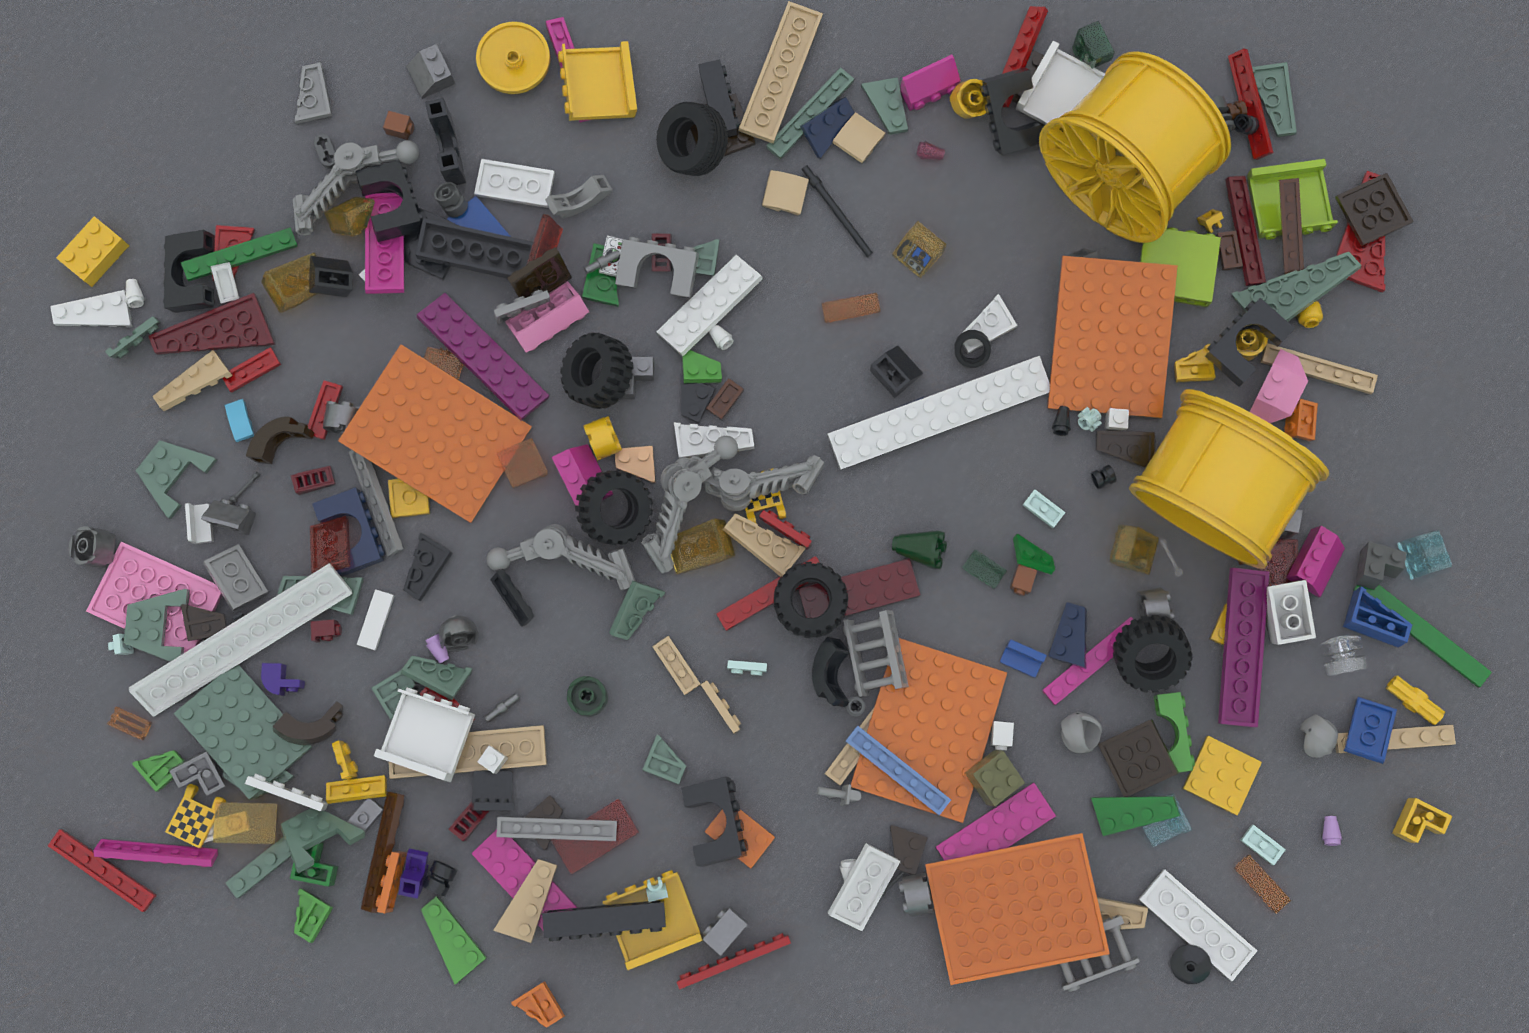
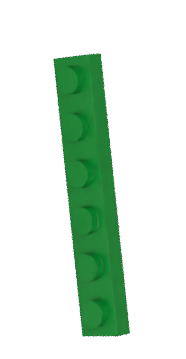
(240, 253)

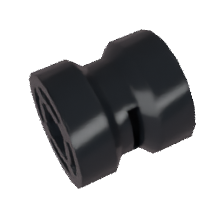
(1246, 124)
(1103, 477)

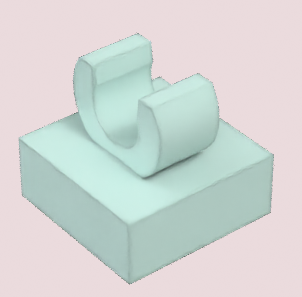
(119, 646)
(656, 892)

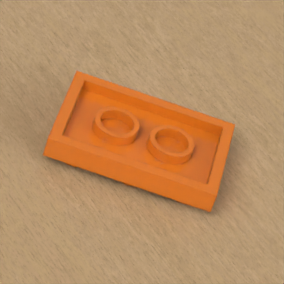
(755, 835)
(391, 882)

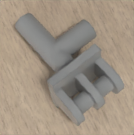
(846, 794)

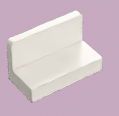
(197, 529)

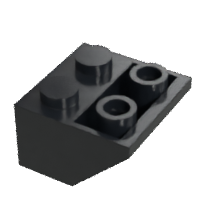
(330, 276)
(895, 371)

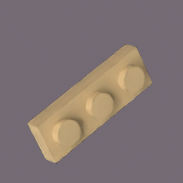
(676, 665)
(722, 706)

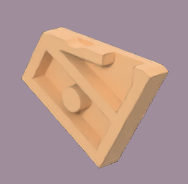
(637, 461)

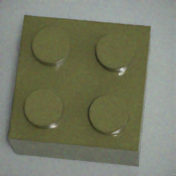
(994, 777)

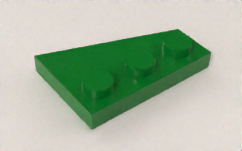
(600, 286)

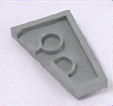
(512, 310)

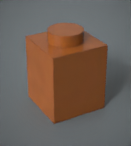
(398, 125)
(1023, 580)

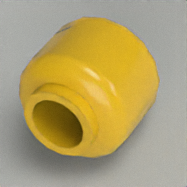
(1311, 315)

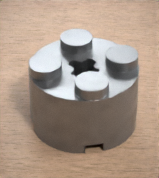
(338, 416)
(92, 547)
(1154, 603)
(917, 895)

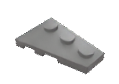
(313, 95)

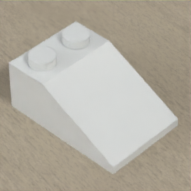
(1289, 613)

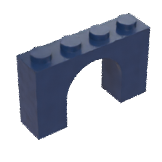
(351, 504)

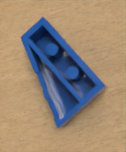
(1375, 620)

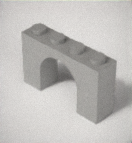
(635, 253)

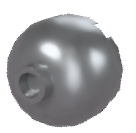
(457, 633)

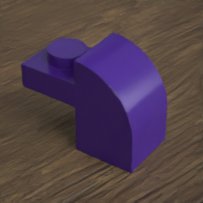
(274, 679)
(414, 873)

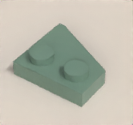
(707, 257)
(388, 692)

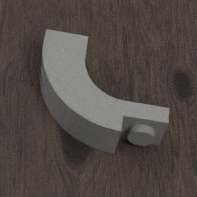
(580, 199)

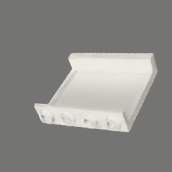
(1057, 85)
(426, 735)

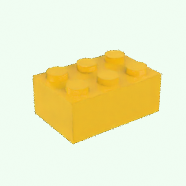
(92, 251)

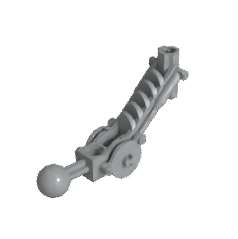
(347, 161)
(680, 486)
(738, 488)
(554, 542)

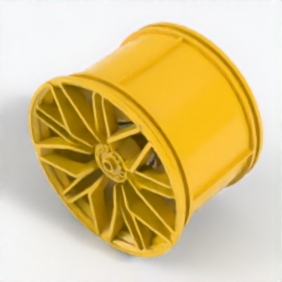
(1136, 146)
(1228, 478)

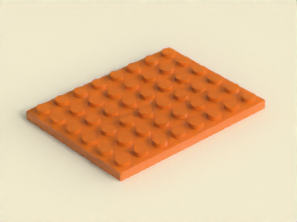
(1112, 335)
(433, 433)
(933, 726)
(1017, 909)

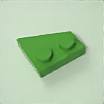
(700, 369)
(310, 915)

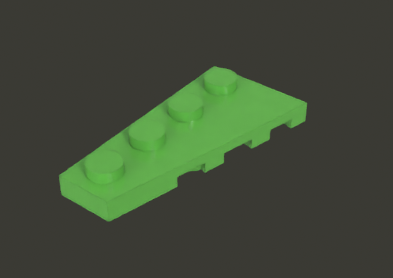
(453, 942)

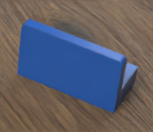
(1022, 658)

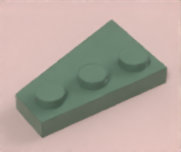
(887, 101)
(634, 606)

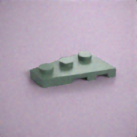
(125, 343)
(438, 677)

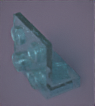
(1425, 554)
(1167, 829)

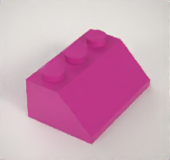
(930, 83)
(576, 467)
(1317, 559)

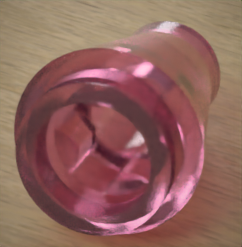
(929, 151)

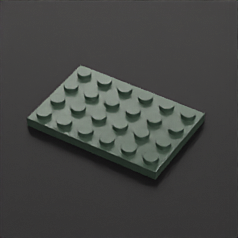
(236, 729)

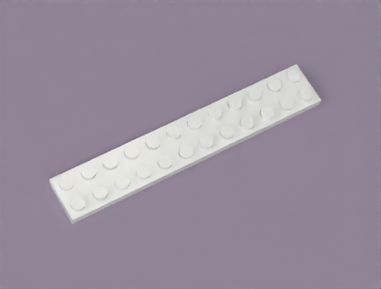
(939, 412)
(240, 640)

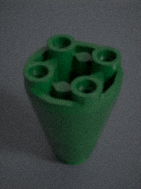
(922, 547)

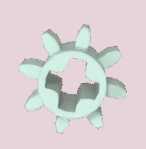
(1089, 419)

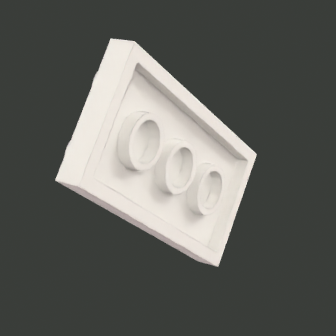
(514, 183)
(863, 887)

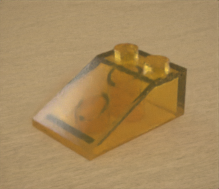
(289, 283)
(702, 546)
(245, 823)

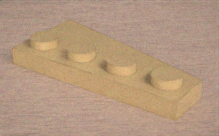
(201, 374)
(769, 548)
(525, 909)
(1132, 914)

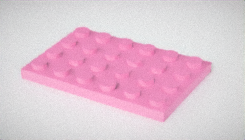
(142, 576)

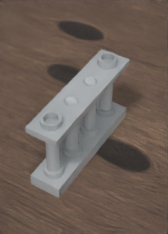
(890, 641)
(1128, 963)

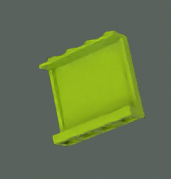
(1314, 197)
(1195, 259)

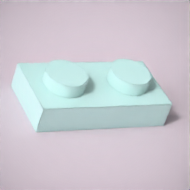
(1043, 508)
(738, 667)
(1262, 844)

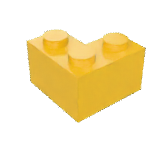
(1417, 817)

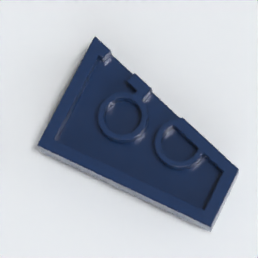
(826, 125)
(1070, 637)

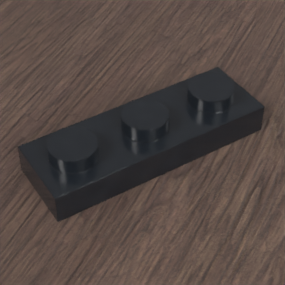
(512, 597)

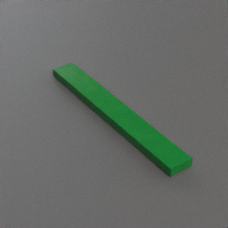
(1434, 639)

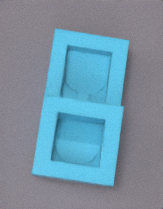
(239, 420)

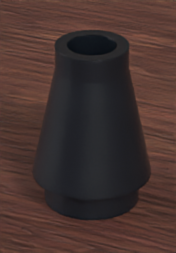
(1062, 422)

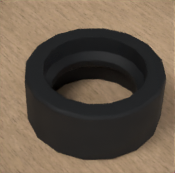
(973, 362)

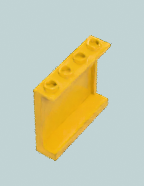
(598, 82)
(680, 927)

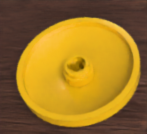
(513, 57)

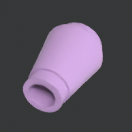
(434, 647)
(1331, 831)

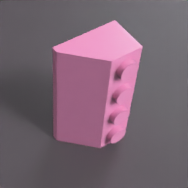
(546, 320)

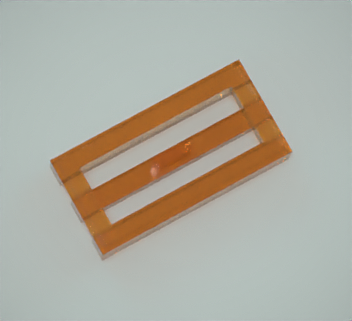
(114, 717)

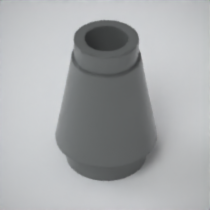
(860, 706)

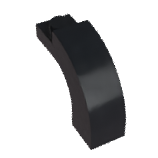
(825, 671)

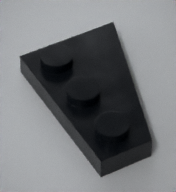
(426, 566)

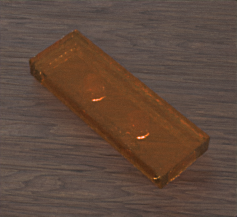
(850, 307)
(1262, 884)

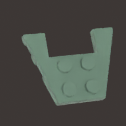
(164, 467)
(147, 624)
(311, 829)

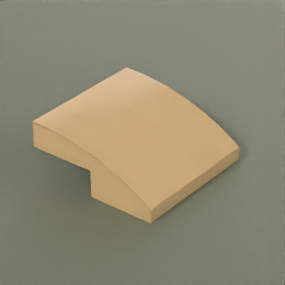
(858, 137)
(785, 192)

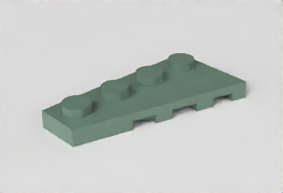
(1276, 96)
(345, 606)

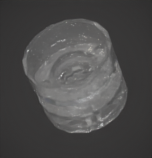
(1343, 655)

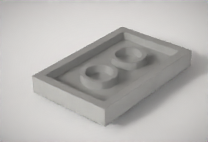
(235, 577)

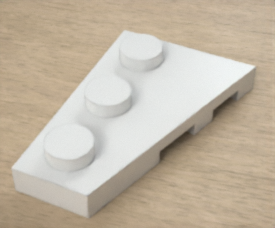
(993, 322)

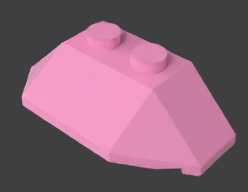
(1280, 389)

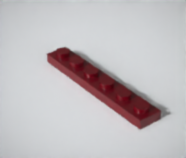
(1246, 230)

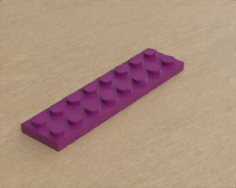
(482, 356)
(1243, 647)

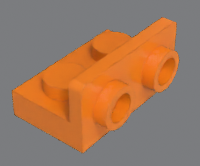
(1302, 421)

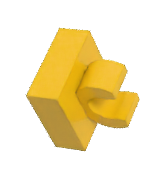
(1210, 218)

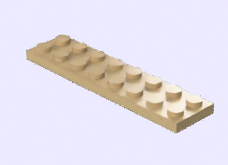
(780, 72)
(521, 745)

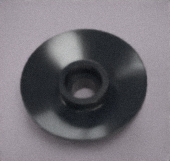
(1190, 955)

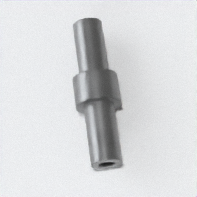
(602, 262)
(502, 707)

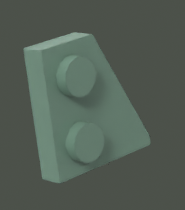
(664, 762)

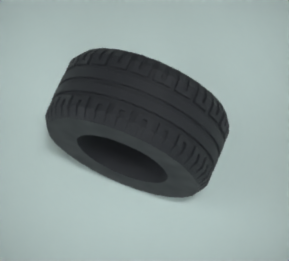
(711, 138)

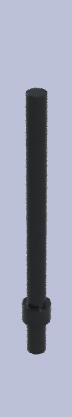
(816, 182)

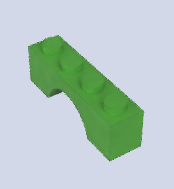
(1171, 708)

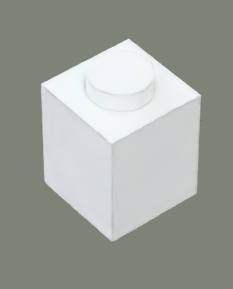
(1116, 419)
(1001, 735)
(492, 759)

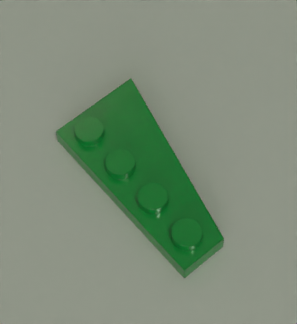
(1125, 813)

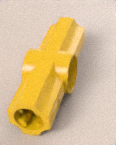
(1415, 700)

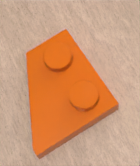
(540, 1004)

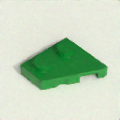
(1032, 556)

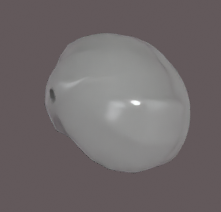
(1080, 732)
(1320, 736)

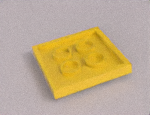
(1222, 775)

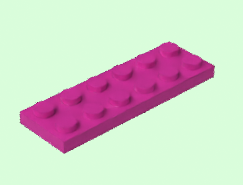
(386, 258)
(1000, 826)
(511, 866)

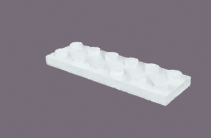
(709, 305)
(1197, 924)

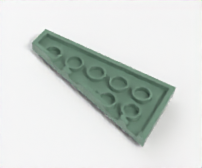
(1300, 289)

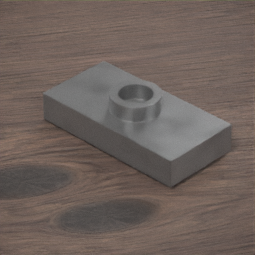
(366, 814)

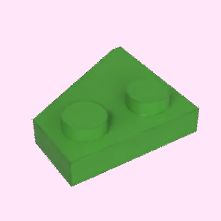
(156, 768)

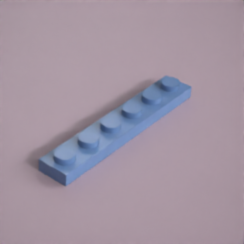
(898, 770)

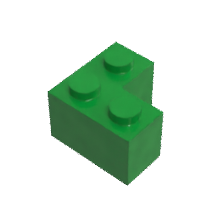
(319, 873)

